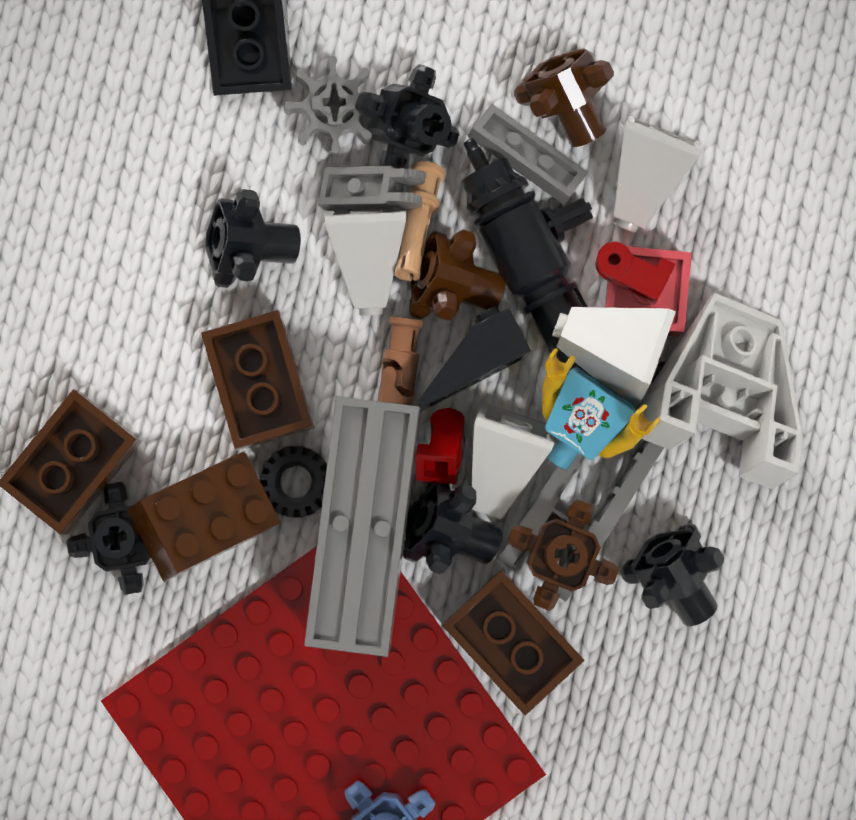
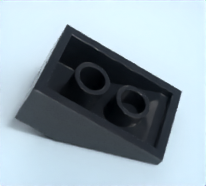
(248, 45)
(484, 351)

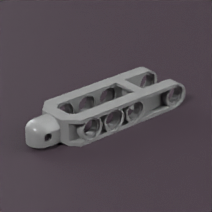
(610, 511)

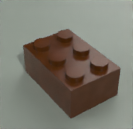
(257, 380)
(69, 462)
(203, 516)
(512, 642)

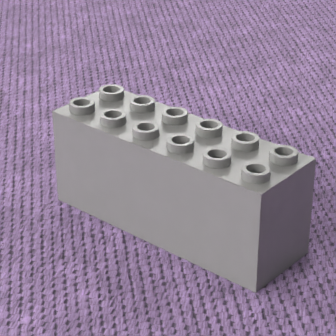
(362, 526)

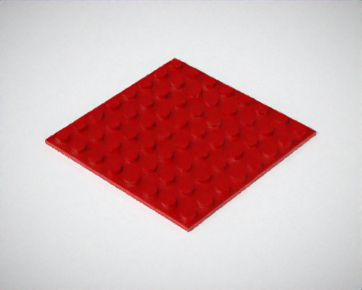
(279, 730)

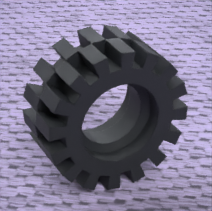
(271, 481)

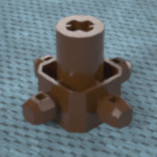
(566, 89)
(452, 278)
(557, 535)

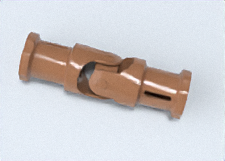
(400, 353)

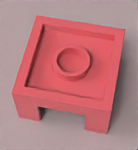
(673, 295)

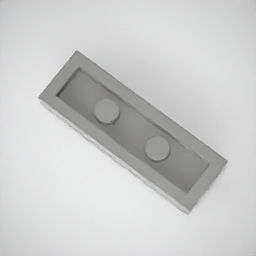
(528, 154)

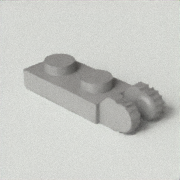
(368, 188)

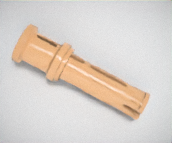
(418, 221)

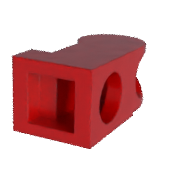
(631, 273)
(443, 455)

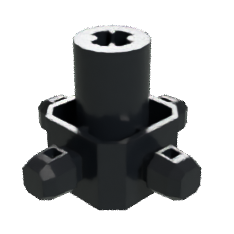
(408, 118)
(241, 239)
(443, 525)
(102, 541)
(674, 570)

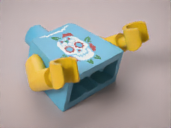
(587, 415)

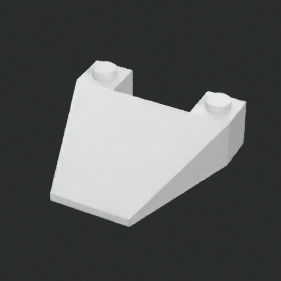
(735, 380)

